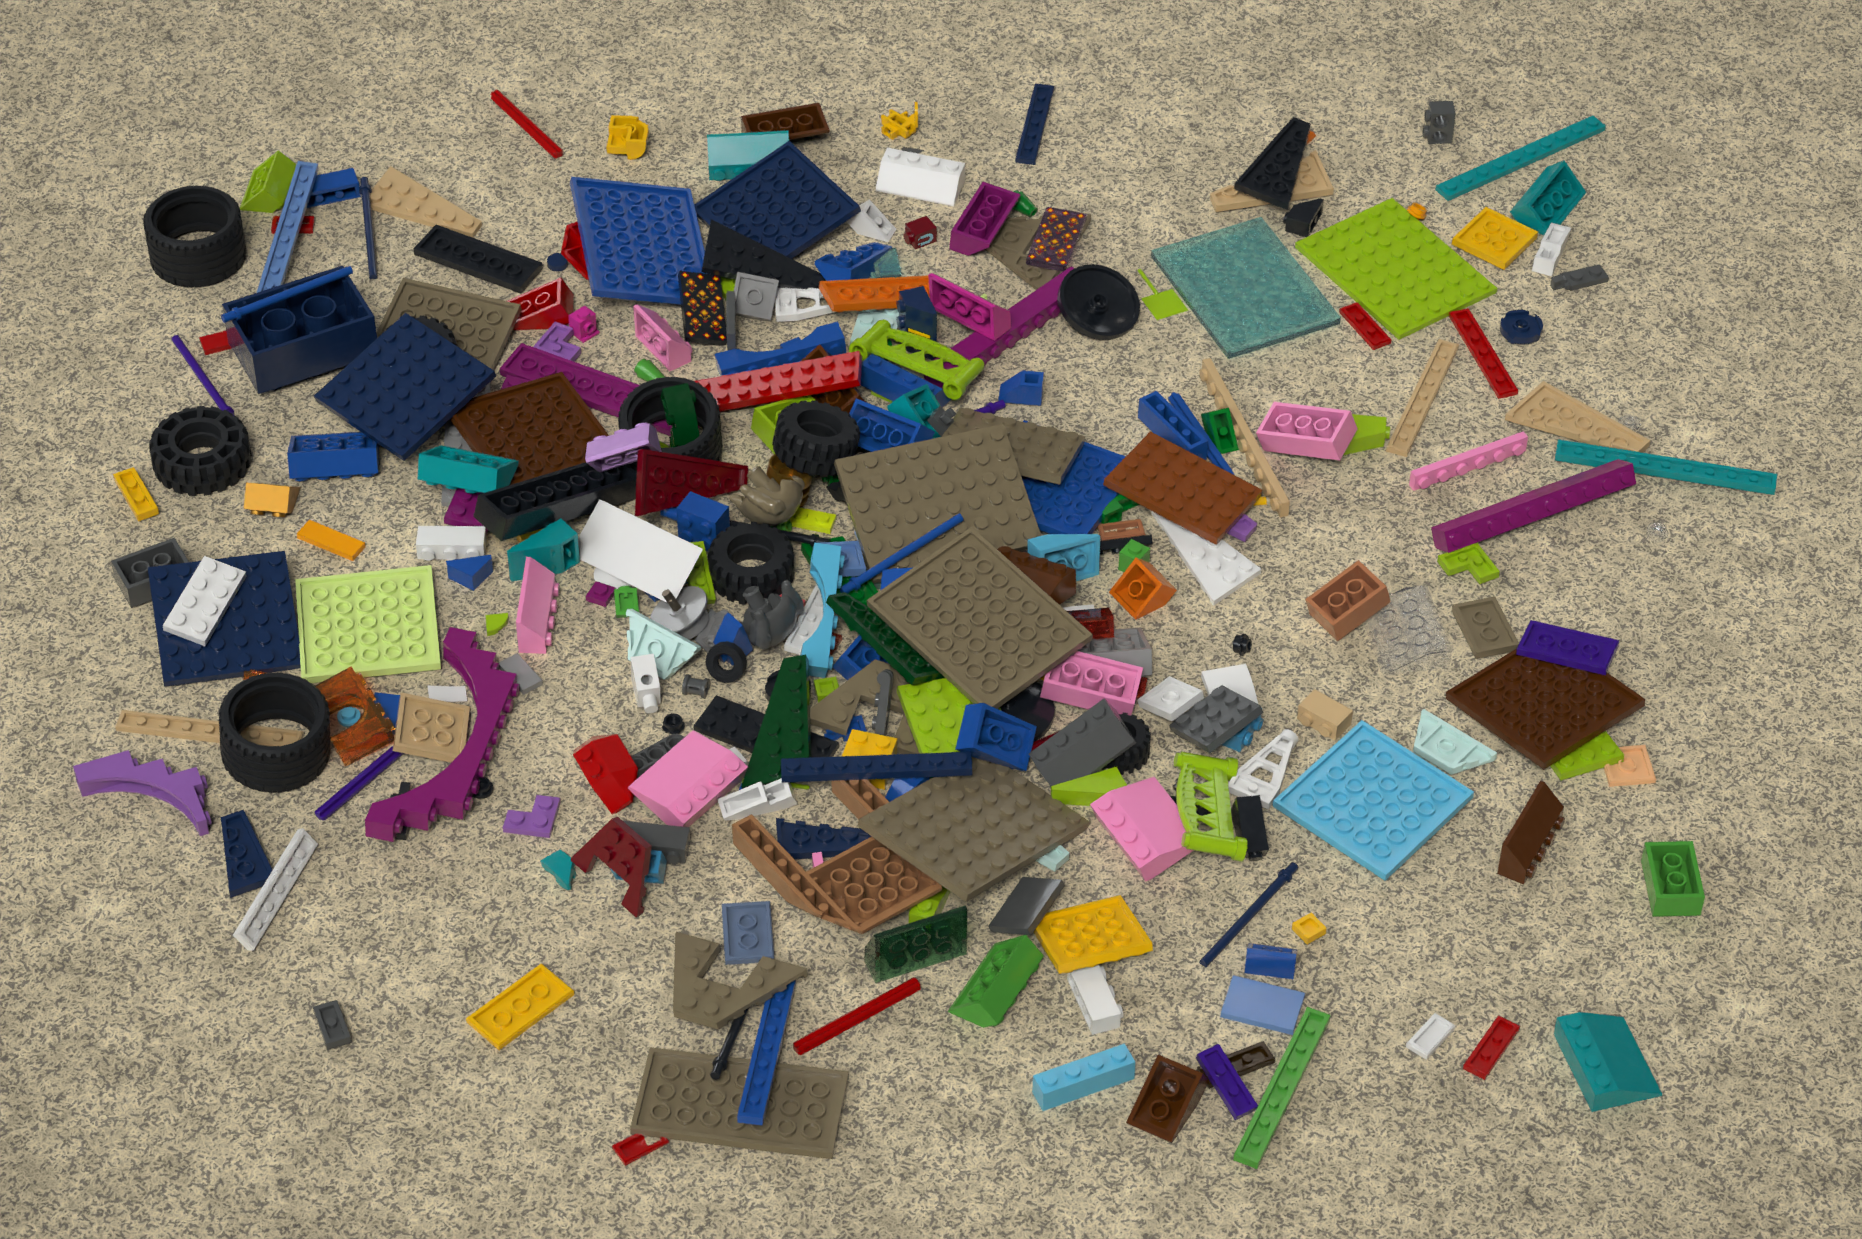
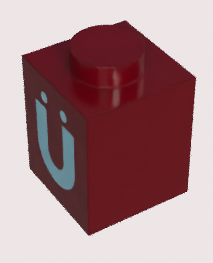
(920, 232)

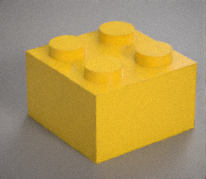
(865, 743)

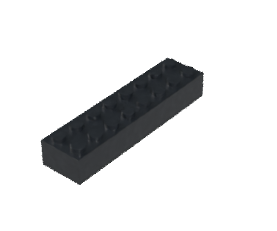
(552, 496)

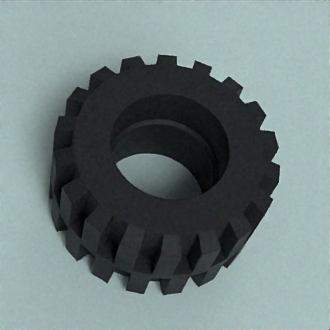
(1139, 752)

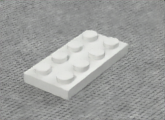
(204, 601)

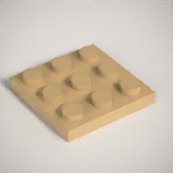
(430, 727)

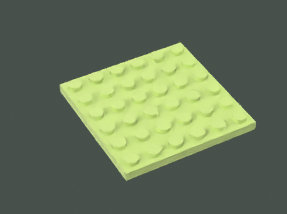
(367, 622)

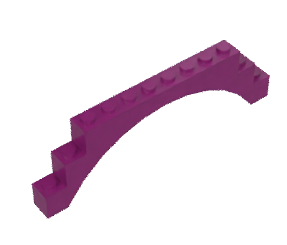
(453, 788)

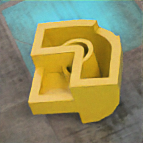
(627, 136)

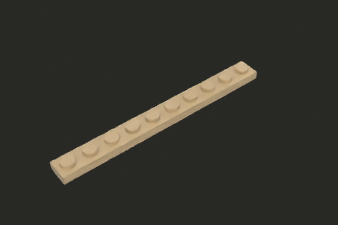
(1246, 441)

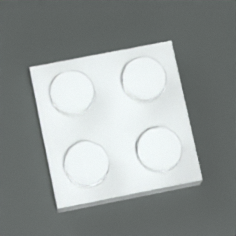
(1170, 698)

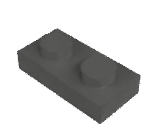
(332, 1024)

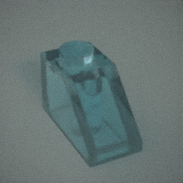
(887, 265)

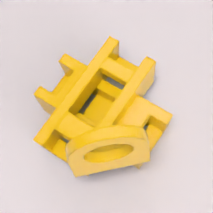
(893, 122)

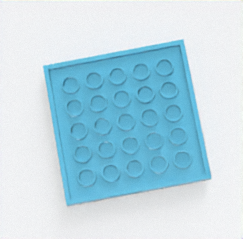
(1373, 799)

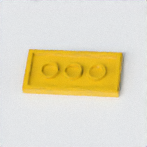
(520, 1006)

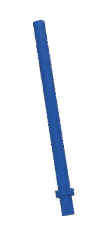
(236, 313)
(856, 582)

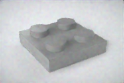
(755, 296)

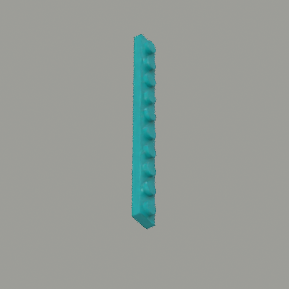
(1520, 158)
(1669, 467)

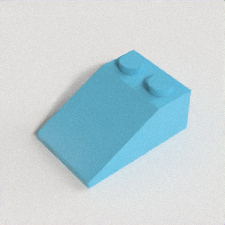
(1073, 550)

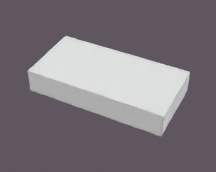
(1430, 1036)

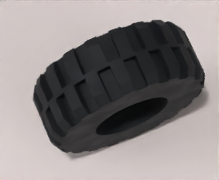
(202, 471)

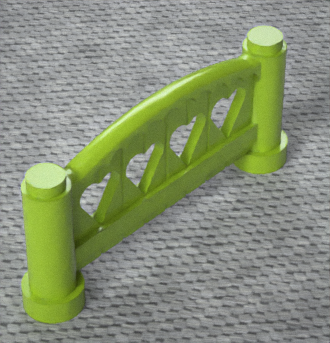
(954, 379)
(1218, 773)

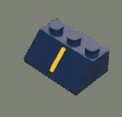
(917, 315)

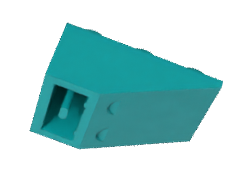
(552, 547)

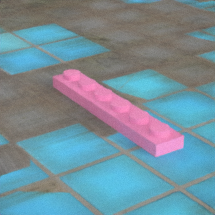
(1468, 461)

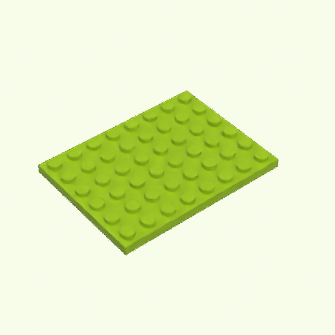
(1395, 268)

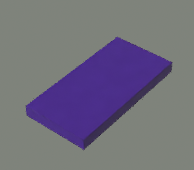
(1568, 647)

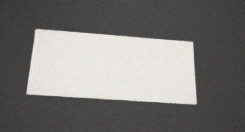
(636, 551)

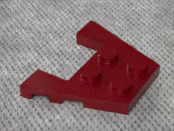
(622, 852)

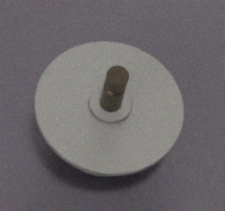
(683, 614)

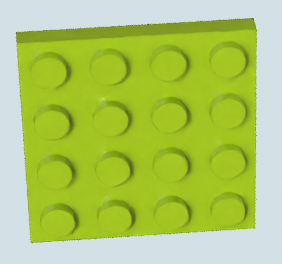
(933, 714)

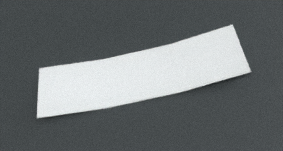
(447, 693)

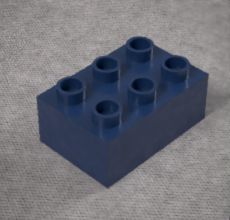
(302, 333)

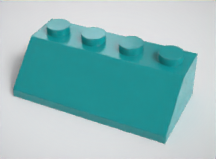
(736, 152)
(1549, 198)
(465, 469)

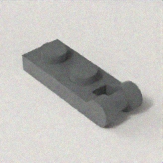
(883, 702)

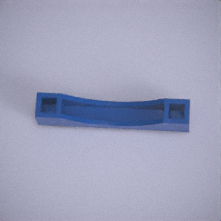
(737, 360)

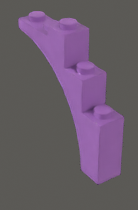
(154, 779)

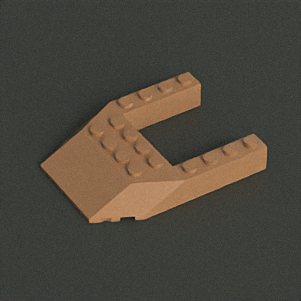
(852, 888)

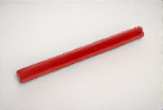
(528, 125)
(856, 1016)

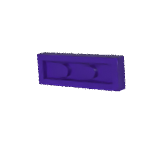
(1226, 1081)

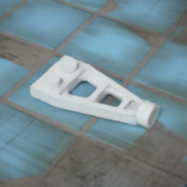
(787, 306)
(1246, 785)

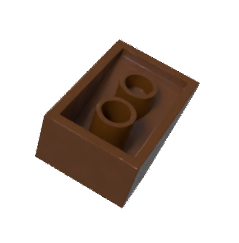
(1167, 1098)

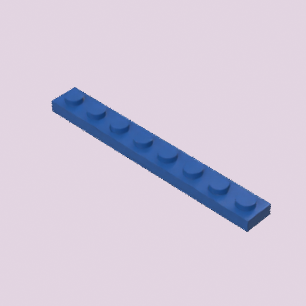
(765, 1057)

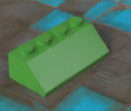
(997, 982)

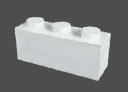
(450, 542)
(1095, 998)

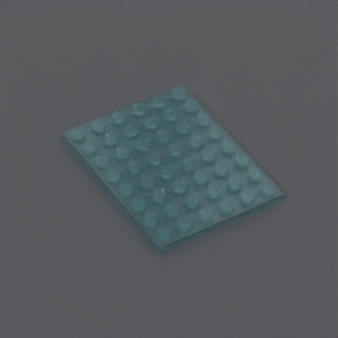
(1245, 287)

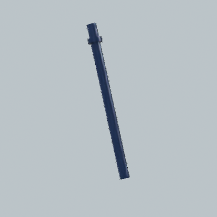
(365, 191)
(1284, 876)

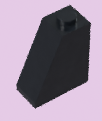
(1249, 824)

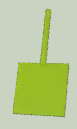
(1163, 303)

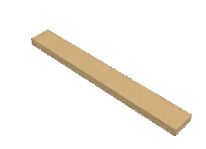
(1422, 398)
(199, 729)

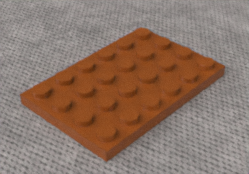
(1183, 487)

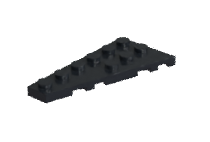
(1277, 167)
(733, 253)

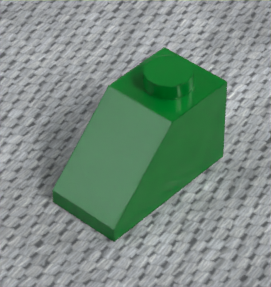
(1220, 429)

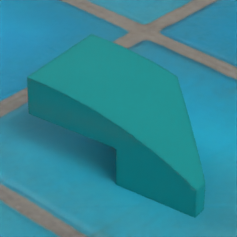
(561, 867)

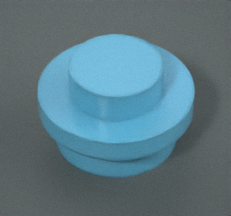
(348, 716)

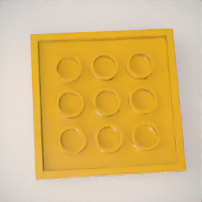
(1091, 934)

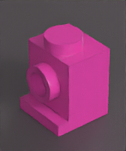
(583, 324)

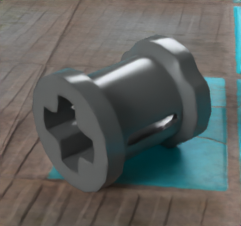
(695, 686)

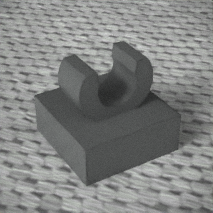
(941, 419)

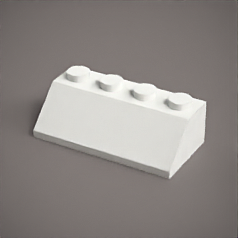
(920, 177)

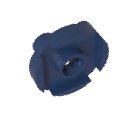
(1530, 330)

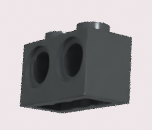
(1439, 122)

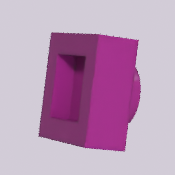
(600, 594)

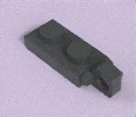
(1579, 278)

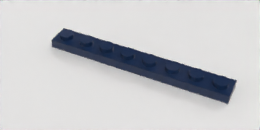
(876, 767)

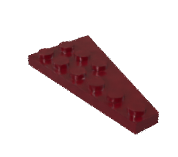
(668, 478)

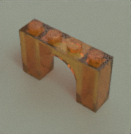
(370, 731)

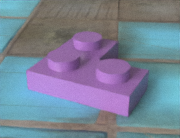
(555, 342)
(534, 823)

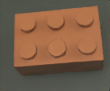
(1348, 600)

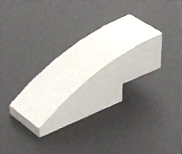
(1551, 249)
(757, 800)

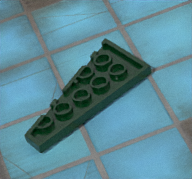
(883, 639)
(785, 724)

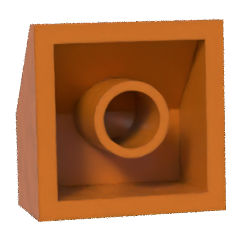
(1142, 589)

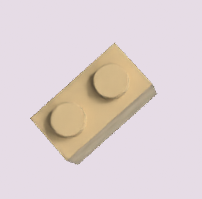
(1324, 715)

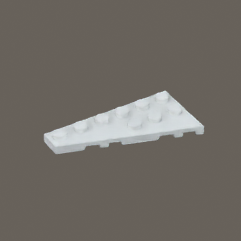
(1216, 567)

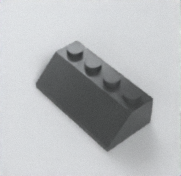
(1083, 745)

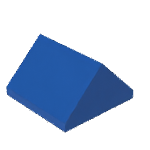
(1270, 961)

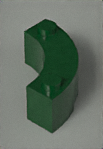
(680, 414)

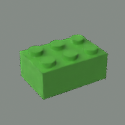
(1672, 878)

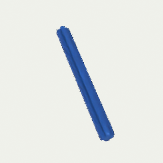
(1212, 452)

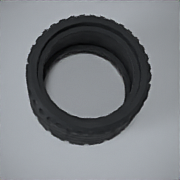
(199, 260)
(645, 406)
(274, 767)

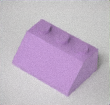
(622, 447)

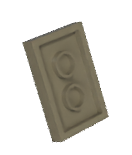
(1485, 627)

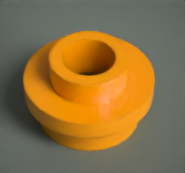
(1417, 211)

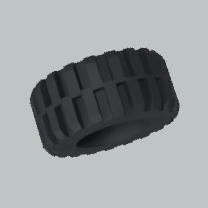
(814, 436)
(750, 543)

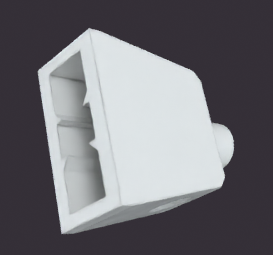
(646, 688)

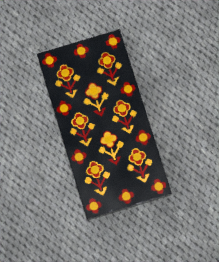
(702, 308)

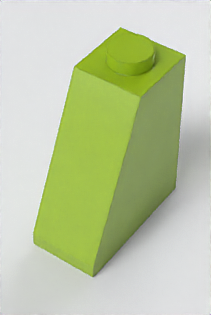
(1370, 433)

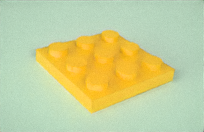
(1494, 238)

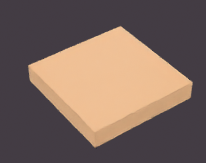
(1634, 770)

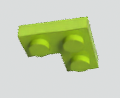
(1471, 559)

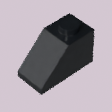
(1303, 217)

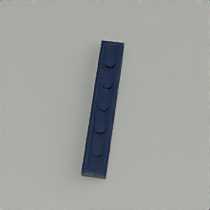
(1034, 124)

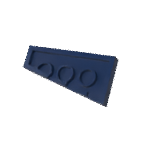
(803, 839)
(244, 856)

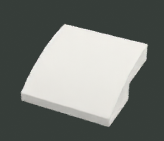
(1234, 677)

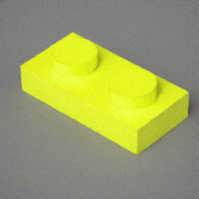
(813, 520)

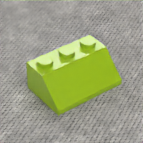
(269, 184)

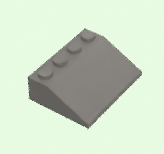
(1126, 646)

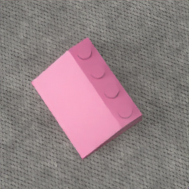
(689, 780)
(1143, 825)

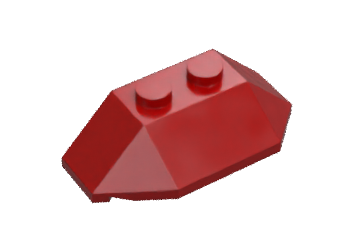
(573, 250)
(608, 769)

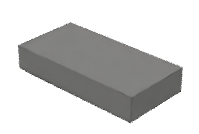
(525, 674)

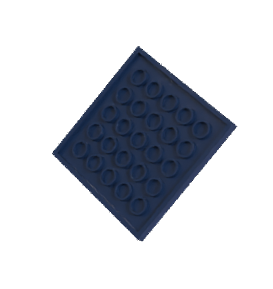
(780, 202)
(405, 386)
(253, 633)

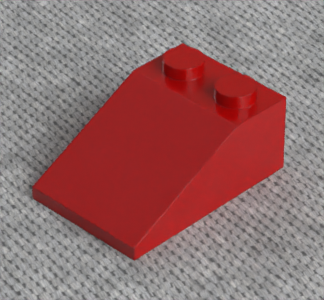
(544, 306)

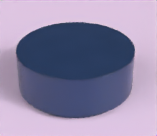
(557, 262)

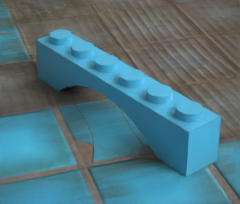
(824, 569)

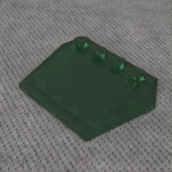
(917, 945)

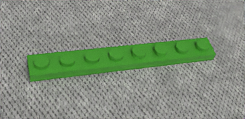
(1281, 1088)

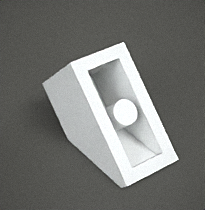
(872, 223)

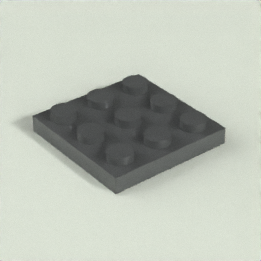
(1216, 718)

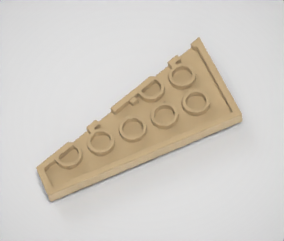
(1310, 183)
(409, 200)
(1565, 416)

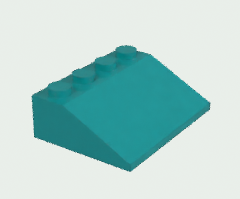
(1605, 1060)

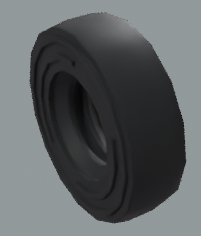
(737, 656)

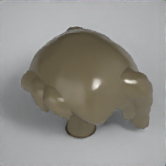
(769, 501)

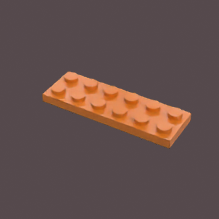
(868, 293)

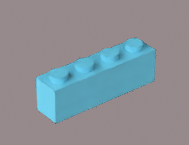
(1083, 1077)

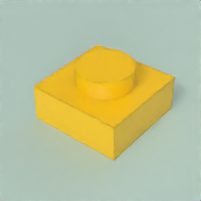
(1309, 928)

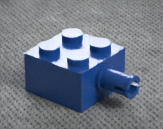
(699, 518)

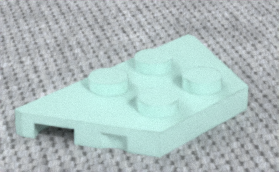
(868, 318)
(649, 637)
(1448, 746)

